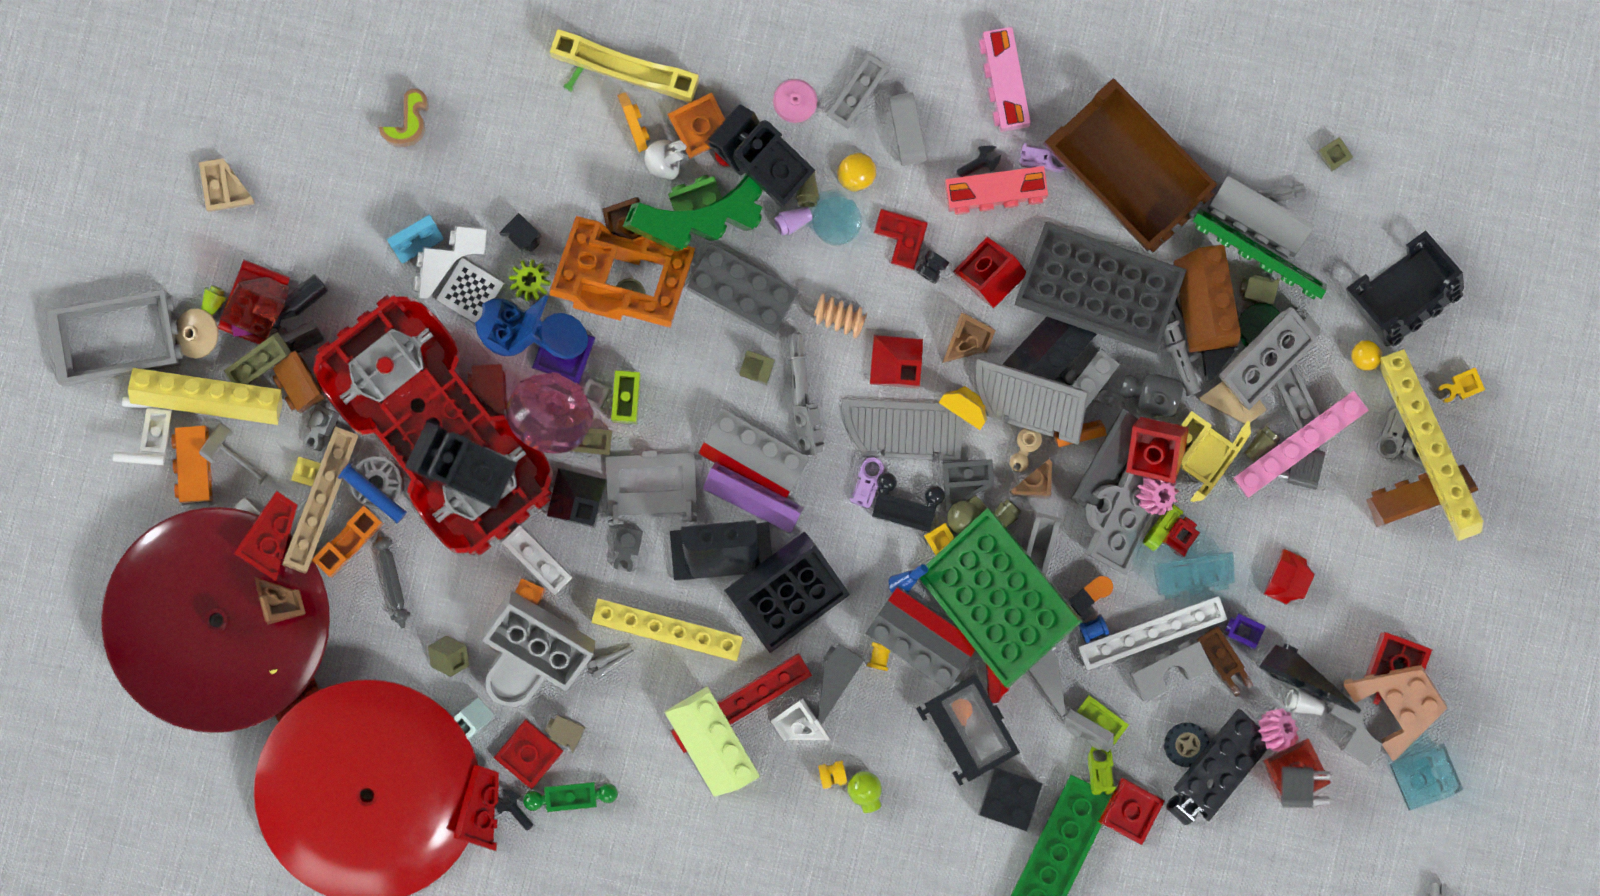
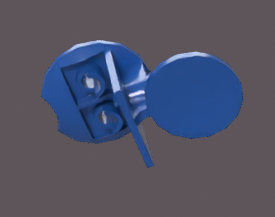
(510, 330)

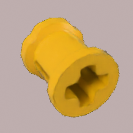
(879, 657)

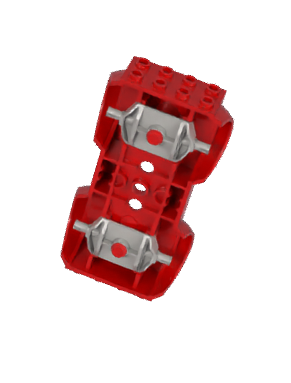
(408, 355)

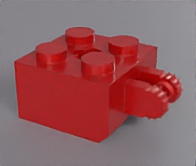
(1391, 648)

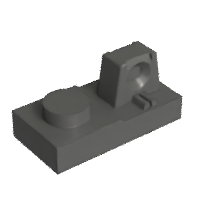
(301, 337)

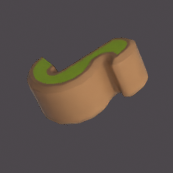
(413, 122)

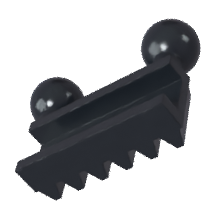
(903, 511)

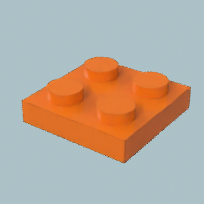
(696, 123)

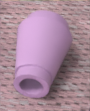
(791, 220)

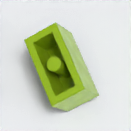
(626, 397)

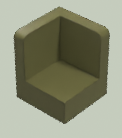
(757, 367)
(448, 656)

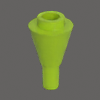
(213, 299)

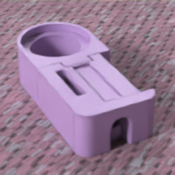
(1038, 157)
(867, 486)

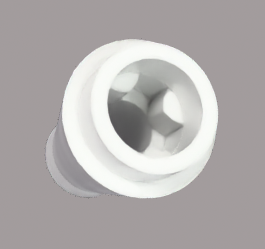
(1302, 702)

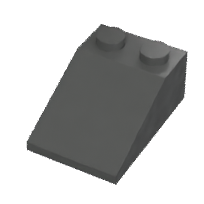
(838, 673)

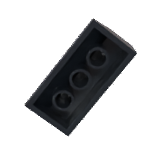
(1050, 348)

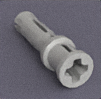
(1191, 386)

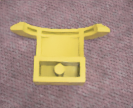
(1209, 453)

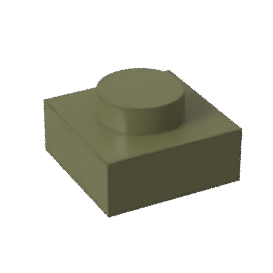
(1335, 154)

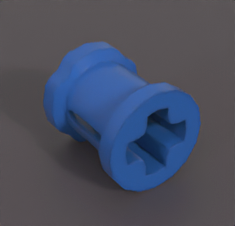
(1093, 628)

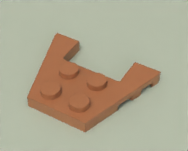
(1409, 697)

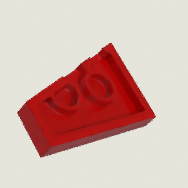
(267, 538)
(477, 813)

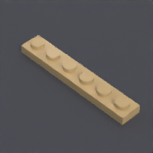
(320, 500)

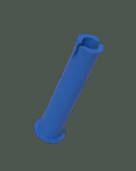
(372, 493)

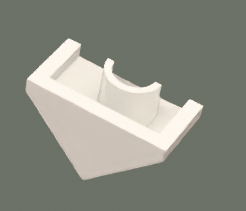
(799, 724)

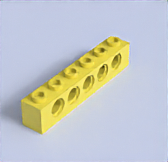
(667, 630)

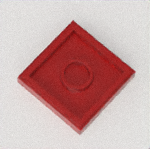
(528, 754)
(1131, 811)

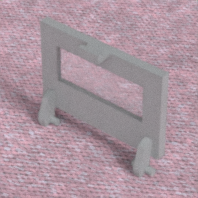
(651, 485)

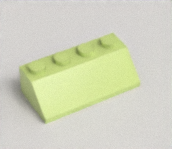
(712, 743)

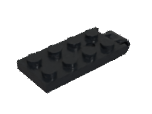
(1225, 761)

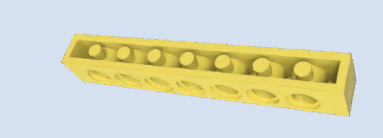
(1431, 445)

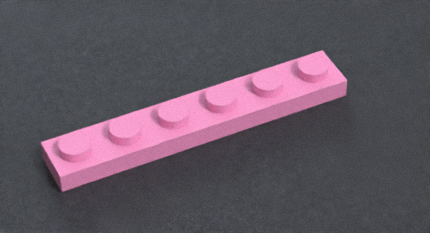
(1300, 444)

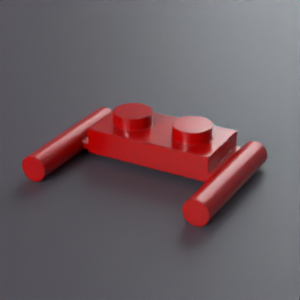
(247, 272)

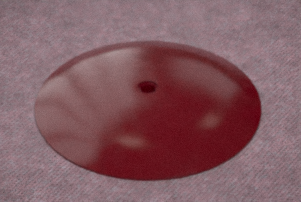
(163, 637)

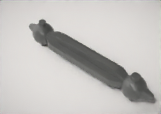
(391, 579)

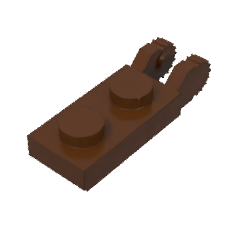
(1224, 659)

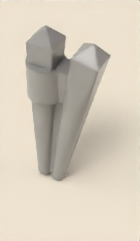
(607, 662)

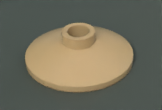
(204, 333)

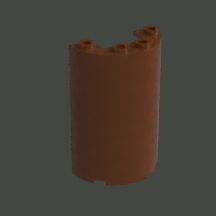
(1131, 166)

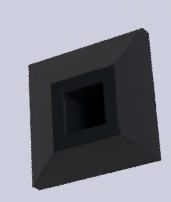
(576, 498)

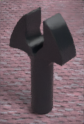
(980, 162)
(514, 809)

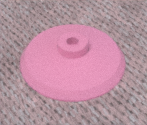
(795, 100)

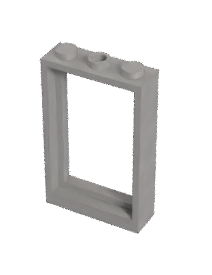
(61, 346)

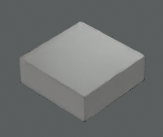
(596, 393)

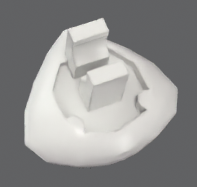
(663, 158)

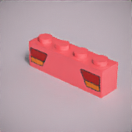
(996, 189)

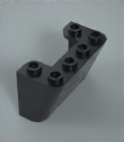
(1408, 290)

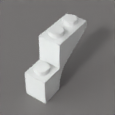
(437, 261)

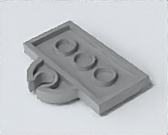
(1119, 523)

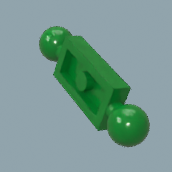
(570, 797)

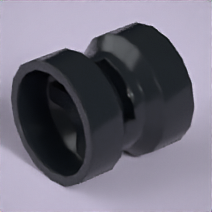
(931, 268)

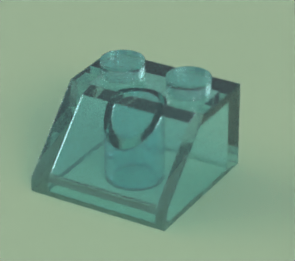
(1426, 777)

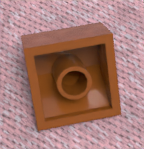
(298, 383)

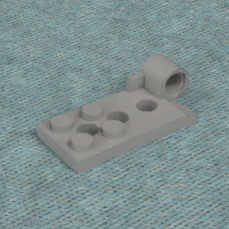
(1303, 336)

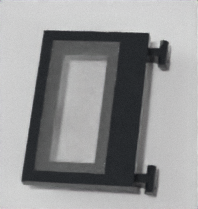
(971, 728)

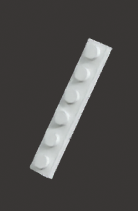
(1152, 633)

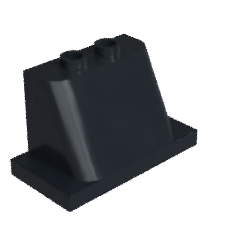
(719, 549)

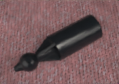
(301, 299)

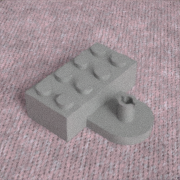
(532, 649)

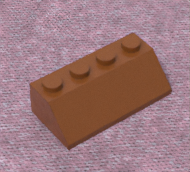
(1208, 300)
(1408, 498)

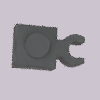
(322, 424)
(628, 544)

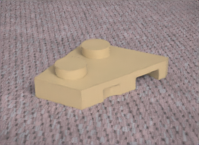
(222, 186)

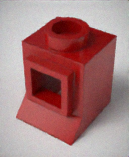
(1181, 547)

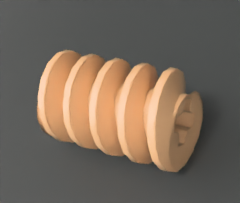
(839, 316)

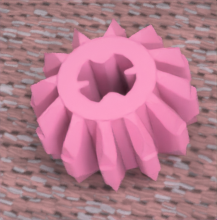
(1156, 495)
(1278, 730)

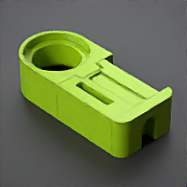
(1161, 528)
(1101, 773)

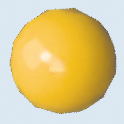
(1366, 355)

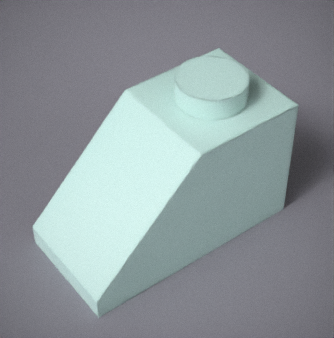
(474, 718)

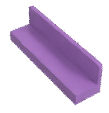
(753, 497)

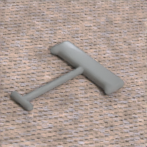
(215, 443)

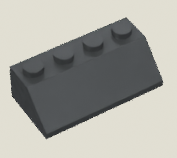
(1108, 461)

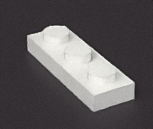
(537, 560)

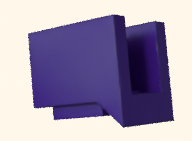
(1255, 635)

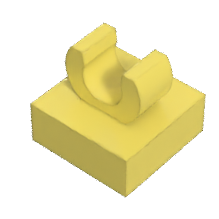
(305, 471)

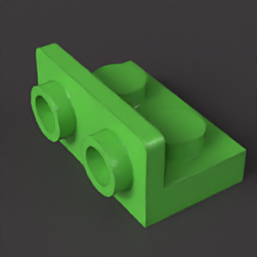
(696, 195)

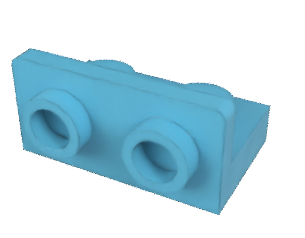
(413, 238)

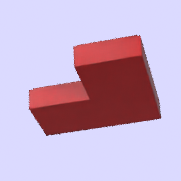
(907, 232)

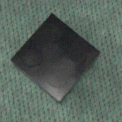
(1010, 799)

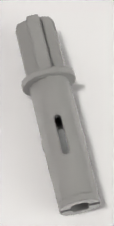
(798, 370)

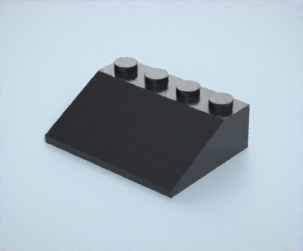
(787, 592)

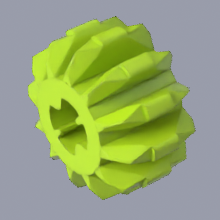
(524, 274)

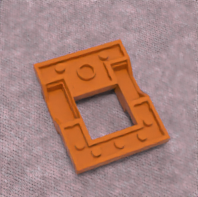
(588, 263)

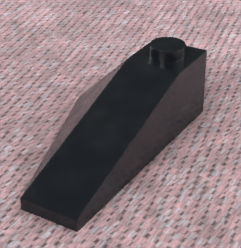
(1291, 668)

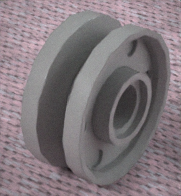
(387, 470)

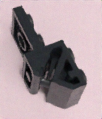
(760, 153)
(461, 465)

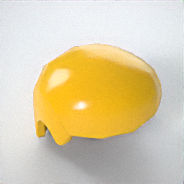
(856, 172)

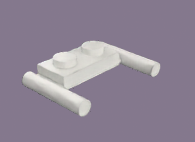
(154, 436)

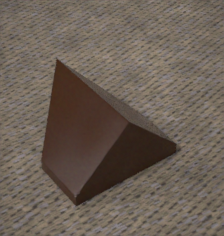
(615, 218)

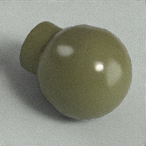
(964, 513)

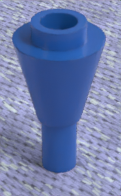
(907, 579)

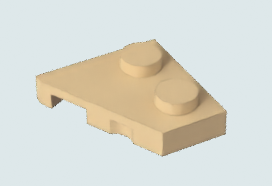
(1225, 402)

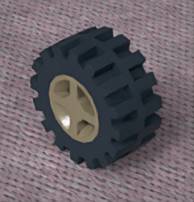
(1192, 747)

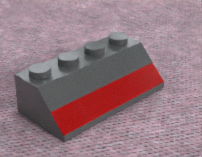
(922, 637)

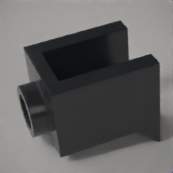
(522, 233)

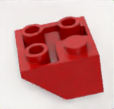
(896, 361)

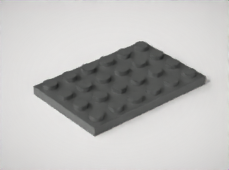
(1100, 287)

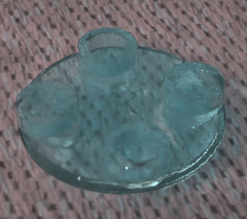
(837, 220)

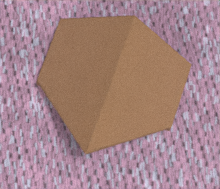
(969, 338)
(1036, 484)
(278, 601)

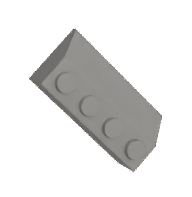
(1260, 217)

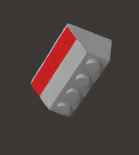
(753, 454)

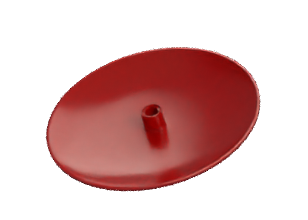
(352, 741)

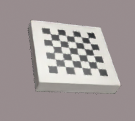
(468, 290)

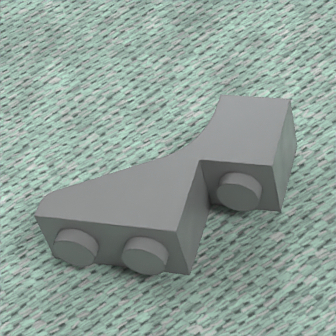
(1042, 540)
(1358, 742)

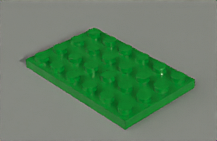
(999, 598)

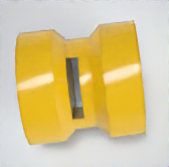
(838, 772)

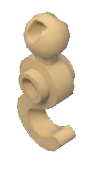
(1028, 442)

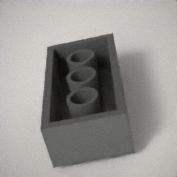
(742, 290)

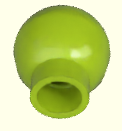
(865, 790)

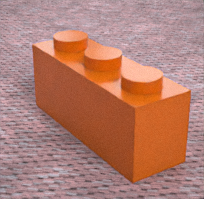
(192, 469)

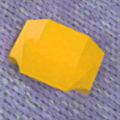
(966, 405)

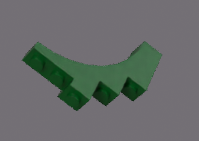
(673, 227)

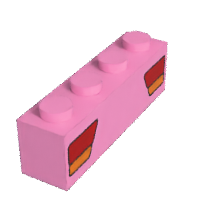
(1005, 78)

